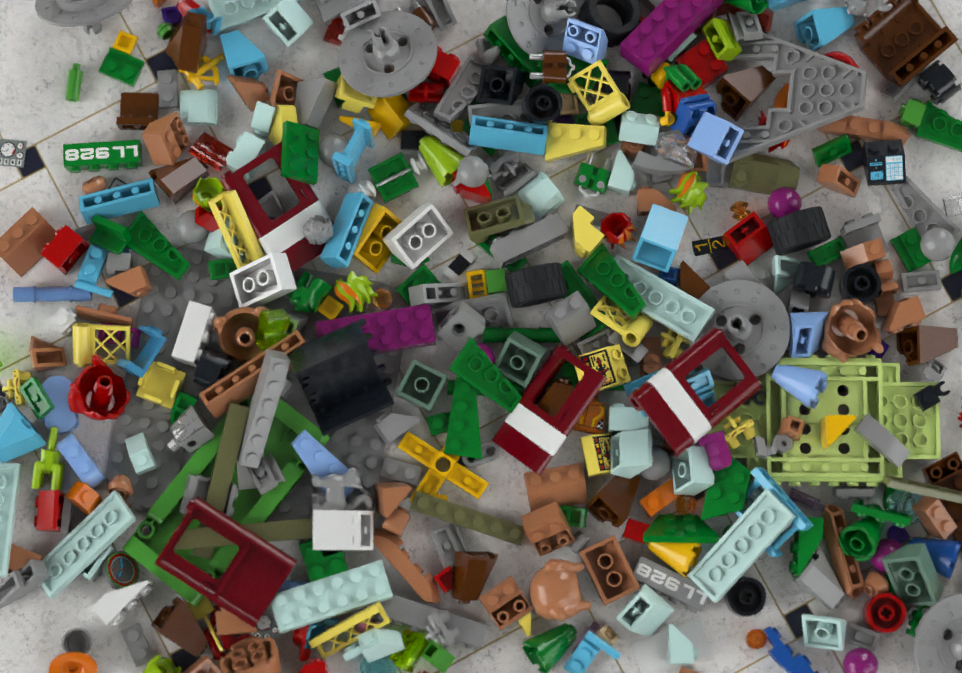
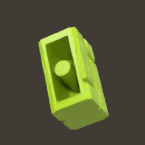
(721, 39)

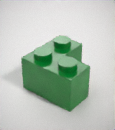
(320, 564)

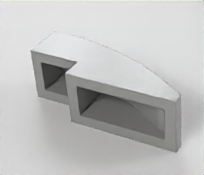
(441, 13)
(657, 165)
(882, 440)
(22, 582)

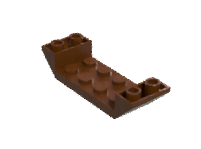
(948, 474)

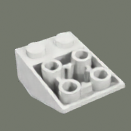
(343, 530)
(116, 604)

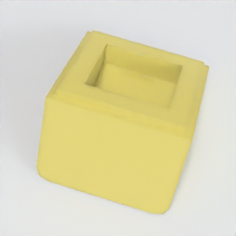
(525, 623)

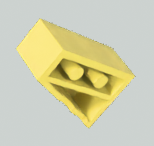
(572, 140)

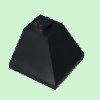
(500, 85)

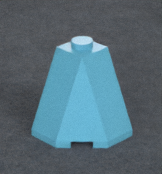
(822, 26)
(243, 56)
(17, 434)

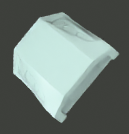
(199, 107)
(541, 195)

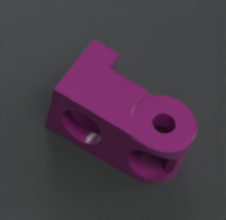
(717, 450)

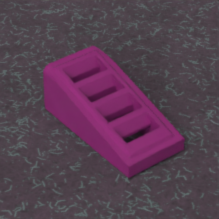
(135, 339)

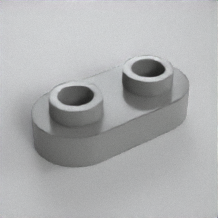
(485, 457)

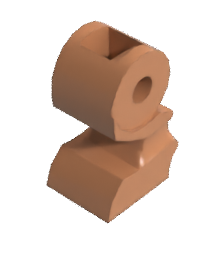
(885, 271)
(791, 427)

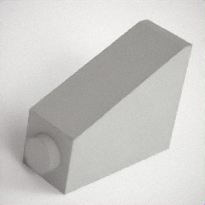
(313, 101)

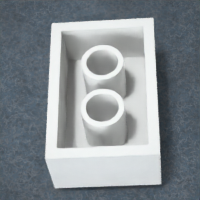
(263, 280)
(194, 334)

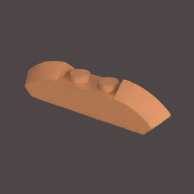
(866, 129)
(389, 546)
(845, 567)

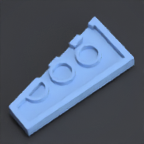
(318, 458)

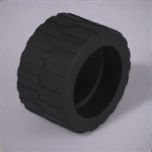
(627, 10)
(799, 230)
(536, 285)

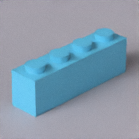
(508, 135)
(120, 200)
(347, 230)

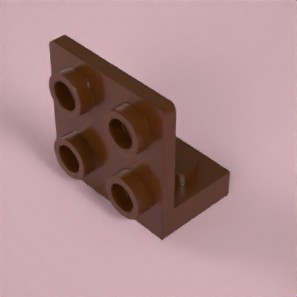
(137, 110)

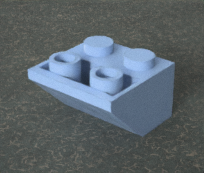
(584, 41)
(715, 138)
(806, 333)

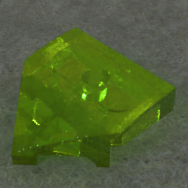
(414, 647)

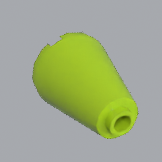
(440, 159)

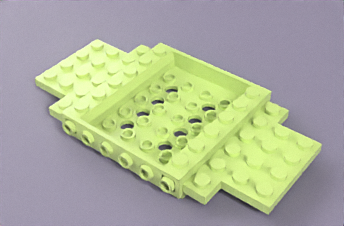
(872, 390)

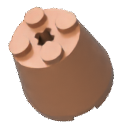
(252, 656)

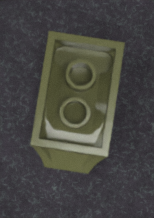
(763, 174)
(496, 217)

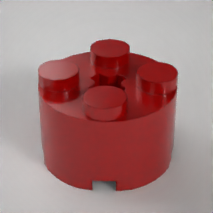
(886, 602)

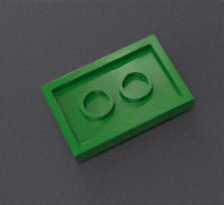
(300, 152)

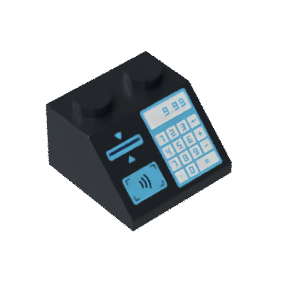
(884, 162)

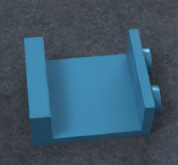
(146, 355)

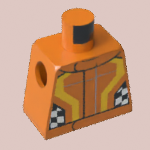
(593, 418)

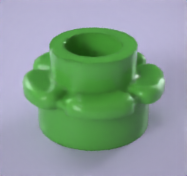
(165, 30)

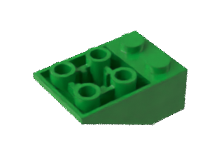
(804, 545)

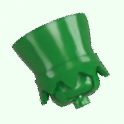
(309, 293)

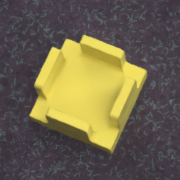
(353, 99)
(161, 384)

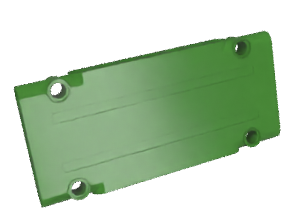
(248, 507)

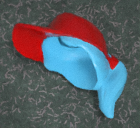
(213, 24)
(304, 634)

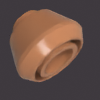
(631, 149)
(94, 185)
(122, 485)
(875, 584)

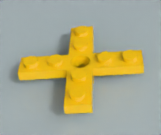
(434, 478)

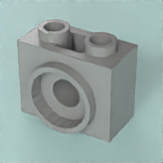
(457, 336)

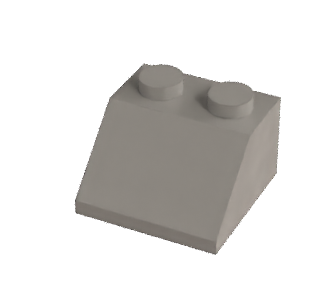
(570, 318)

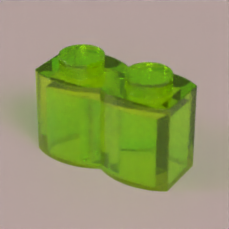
(271, 328)

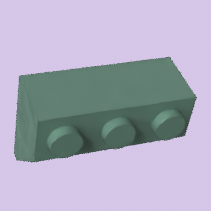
(913, 575)

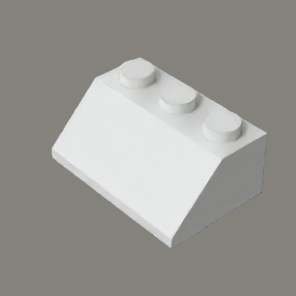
(418, 235)

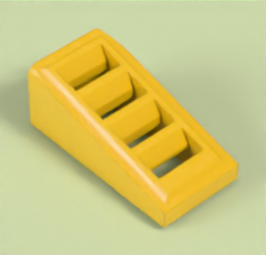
(375, 126)
(476, 272)

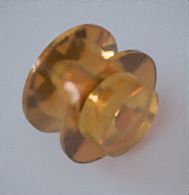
(740, 210)
(383, 300)
(686, 504)
(755, 639)

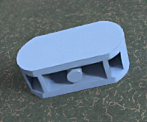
(57, 389)
(81, 461)

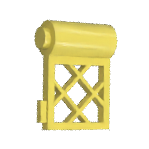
(608, 106)
(631, 330)
(85, 343)

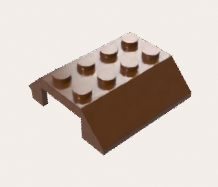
(902, 40)

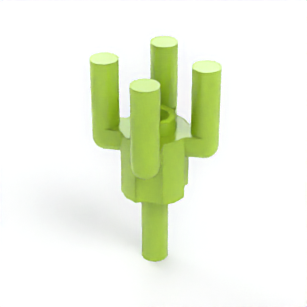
(49, 464)

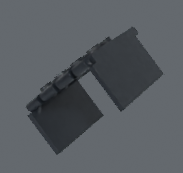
(341, 377)

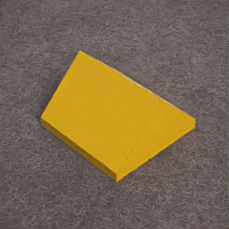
(390, 113)
(832, 427)

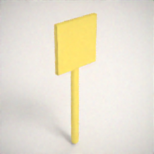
(201, 611)

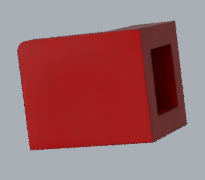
(206, 219)
(634, 531)
(445, 579)

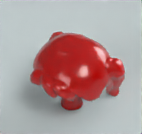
(98, 392)

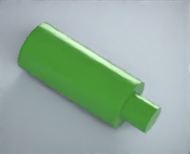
(74, 83)

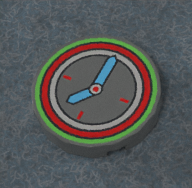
(120, 570)

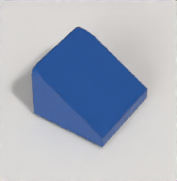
(670, 277)

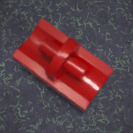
(426, 93)

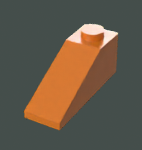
(658, 499)

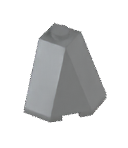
(821, 581)

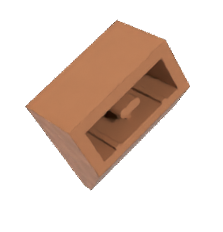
(166, 139)
(903, 313)
(547, 528)
(505, 603)

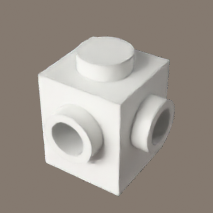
(63, 321)

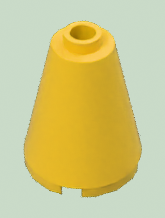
(677, 555)

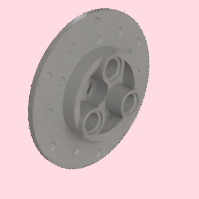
(79, 12)
(528, 19)
(388, 44)
(763, 343)
(932, 650)

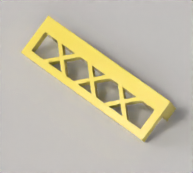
(239, 226)
(335, 630)

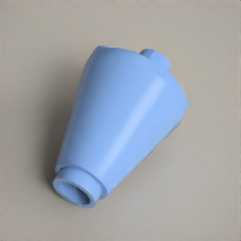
(801, 383)

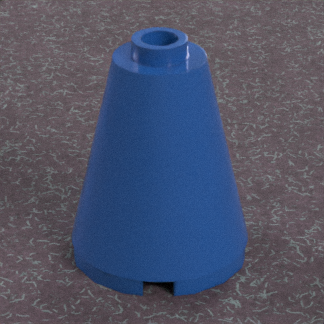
(942, 552)

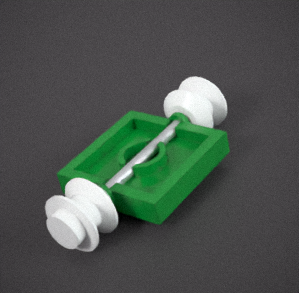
(393, 177)

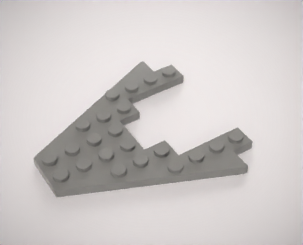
(817, 94)

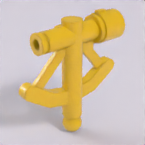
(209, 64)

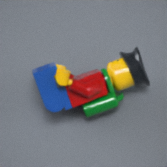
(681, 95)

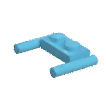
(91, 270)
(586, 653)

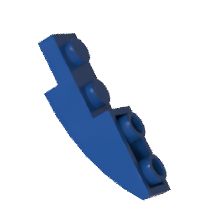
(782, 654)

